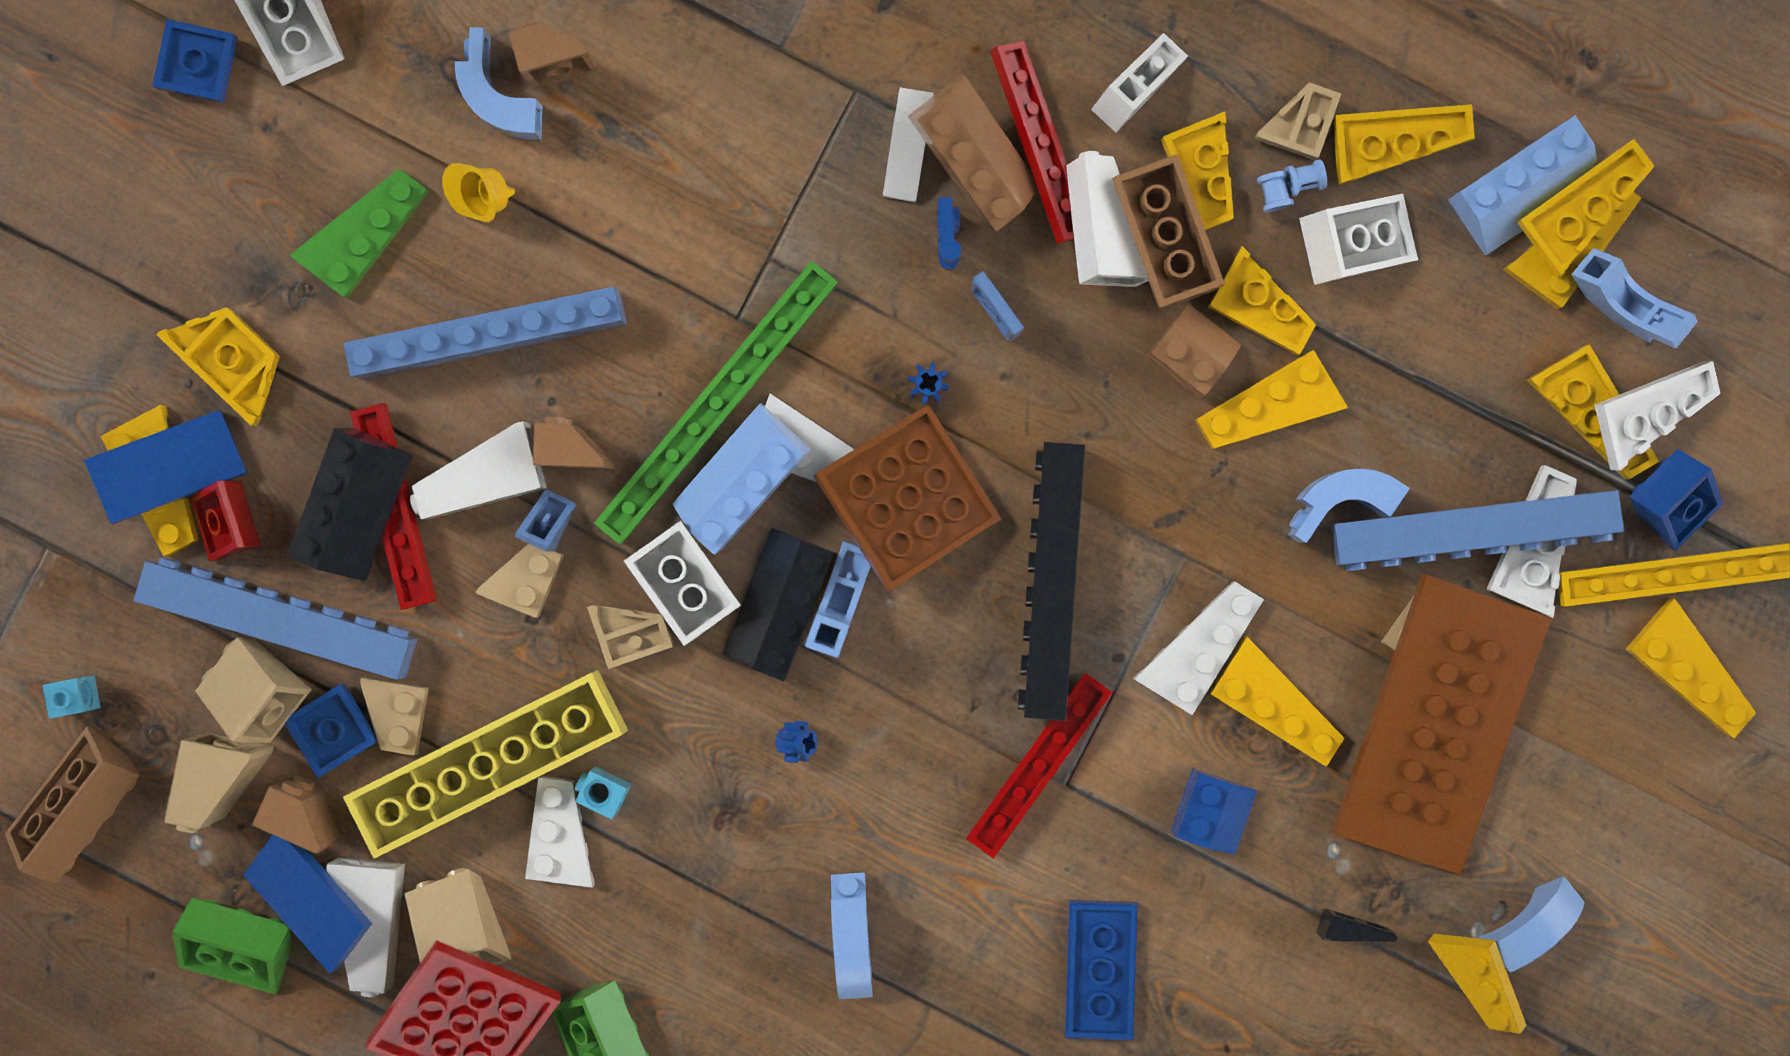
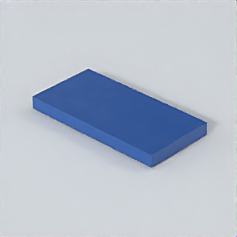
(165, 467)
(308, 901)
(1101, 970)

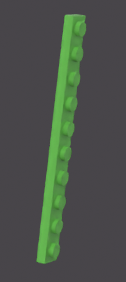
(716, 403)

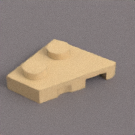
(524, 580)

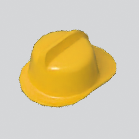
(475, 191)

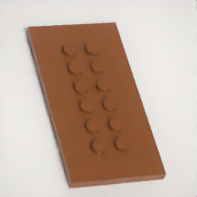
(1441, 724)

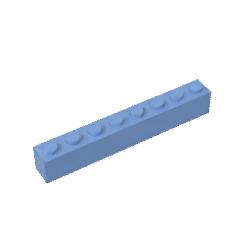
(485, 333)
(1477, 528)
(276, 619)

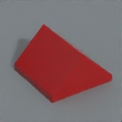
(224, 519)

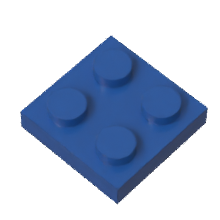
(195, 61)
(331, 730)

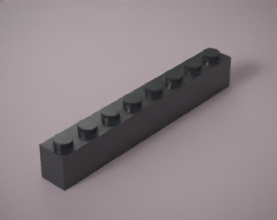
(1054, 581)

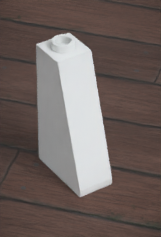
(1101, 232)
(482, 476)
(378, 893)

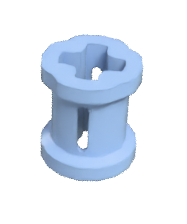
(1306, 177)
(1275, 191)

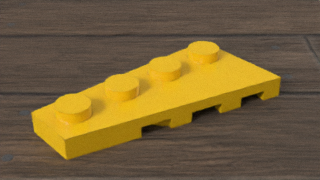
(1390, 138)
(1576, 213)
(1537, 276)
(1573, 390)
(1280, 400)
(172, 523)
(1686, 664)
(1269, 699)

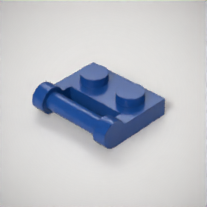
(947, 225)

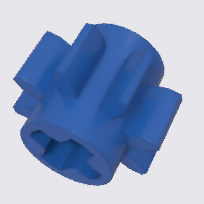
(930, 373)
(796, 741)

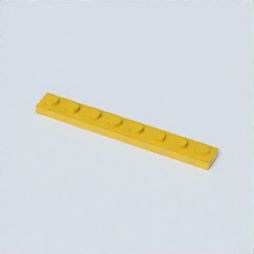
(1674, 574)

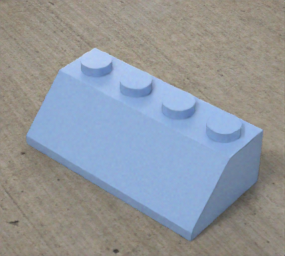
(1523, 183)
(739, 479)

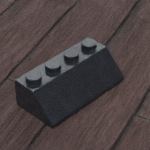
(350, 504)
(778, 604)

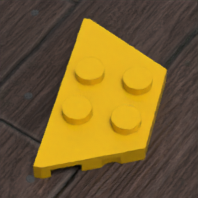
(227, 359)

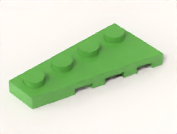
(357, 237)

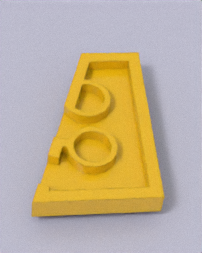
(1205, 164)
(1260, 305)
(1483, 979)

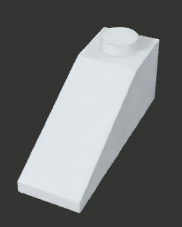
(1139, 82)
(906, 148)

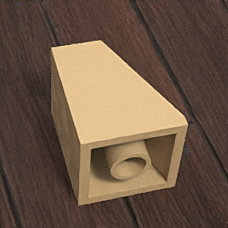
(251, 692)
(211, 779)
(456, 914)

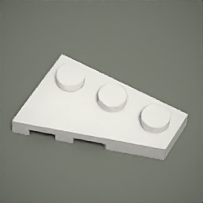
(557, 836)

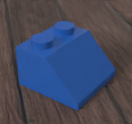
(1677, 498)
(1213, 812)

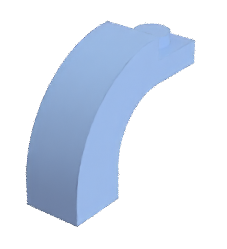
(508, 115)
(1622, 300)
(1369, 487)
(839, 601)
(1540, 925)
(851, 936)

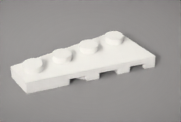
(1652, 410)
(824, 445)
(1532, 575)
(1199, 651)

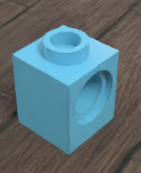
(71, 696)
(617, 790)

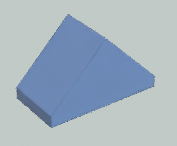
(546, 521)

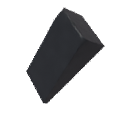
(1343, 927)

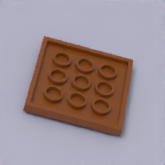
(907, 497)

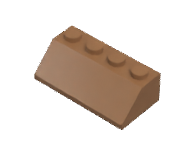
(975, 153)
(1168, 232)
(70, 806)

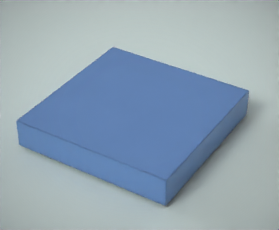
(996, 307)

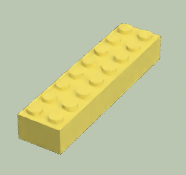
(485, 764)

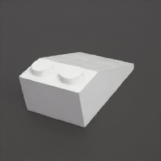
(292, 36)
(1358, 238)

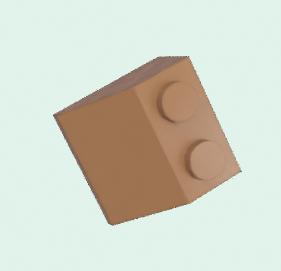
(548, 55)
(1194, 351)
(566, 446)
(298, 814)

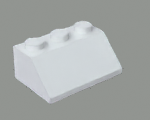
(682, 583)

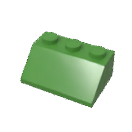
(232, 945)
(597, 1023)

